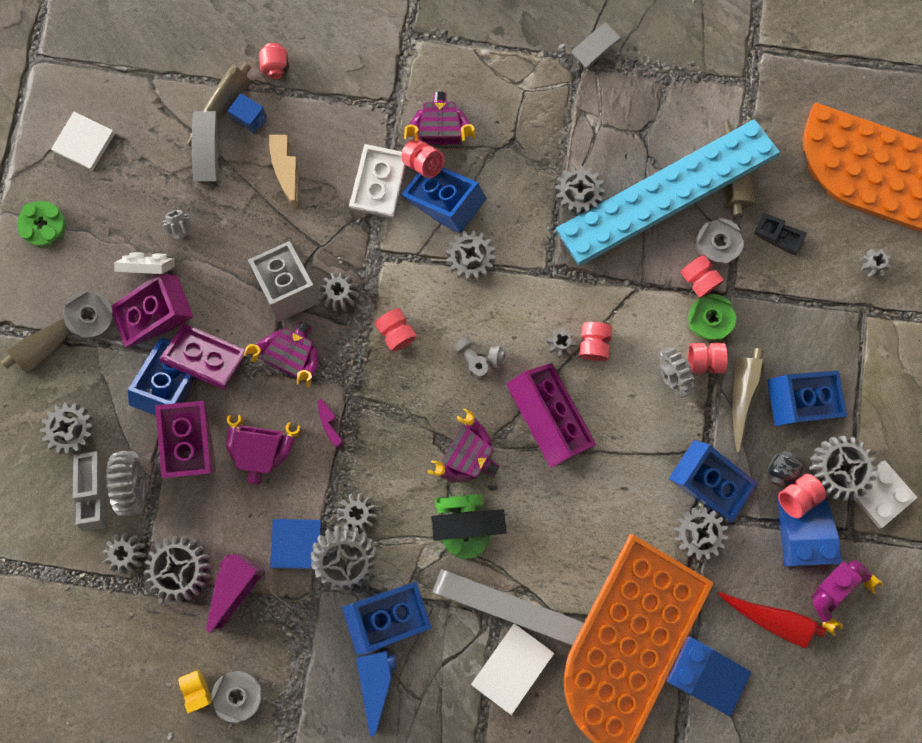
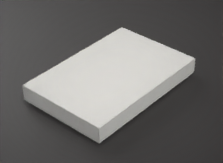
(378, 182)
(512, 668)

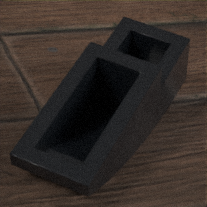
(468, 525)

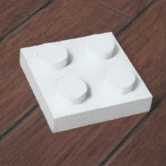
(137, 263)
(886, 497)

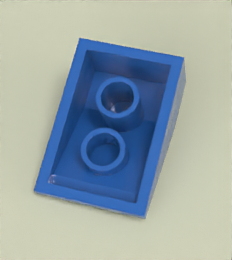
(446, 198)
(158, 382)
(806, 397)
(713, 480)
(809, 538)
(386, 618)
(708, 676)
(375, 679)

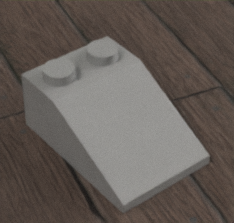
(284, 281)

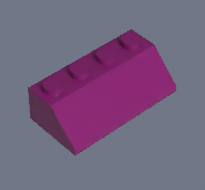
(550, 414)

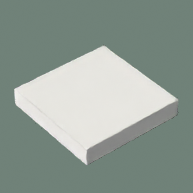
(83, 141)

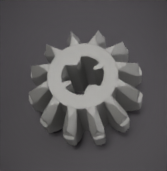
(338, 300)
(352, 521)
(121, 563)

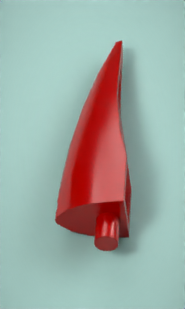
(780, 622)

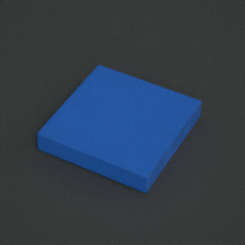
(293, 542)

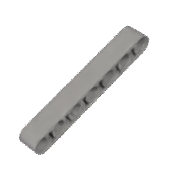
(507, 607)

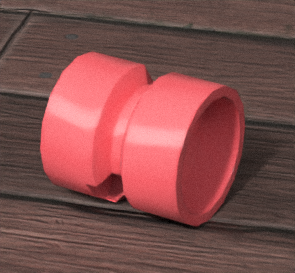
(423, 158)
(702, 276)
(394, 328)
(595, 341)
(708, 358)
(802, 496)

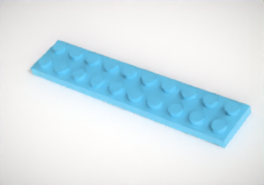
(667, 192)

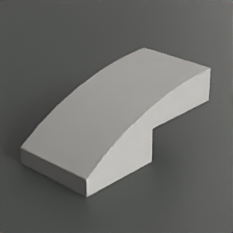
(596, 45)

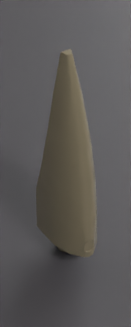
(227, 91)
(740, 192)
(37, 346)
(746, 385)

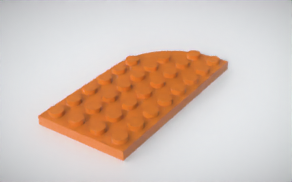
(866, 165)
(631, 641)

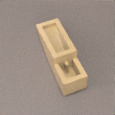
(285, 166)

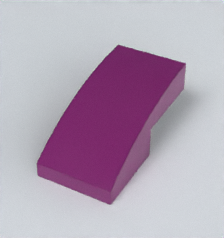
(328, 419)

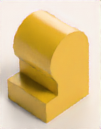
(195, 691)

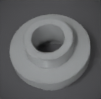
(496, 357)

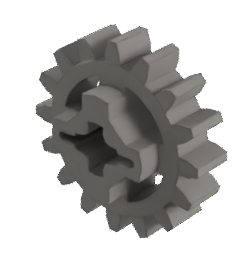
(570, 190)
(464, 250)
(676, 372)
(57, 425)
(710, 539)

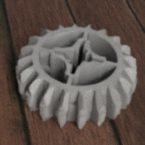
(846, 477)
(126, 483)
(326, 565)
(158, 576)

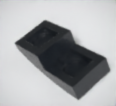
(780, 235)

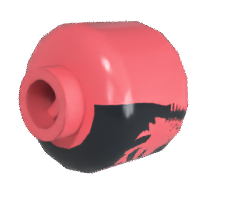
(274, 60)

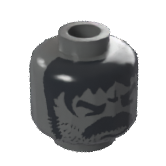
(784, 469)

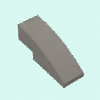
(205, 146)
(89, 491)

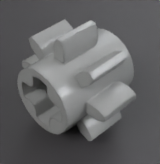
(177, 224)
(875, 263)
(561, 336)

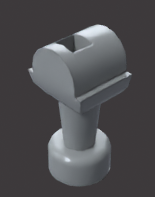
(477, 364)

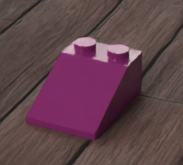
(151, 309)
(184, 439)
(232, 586)

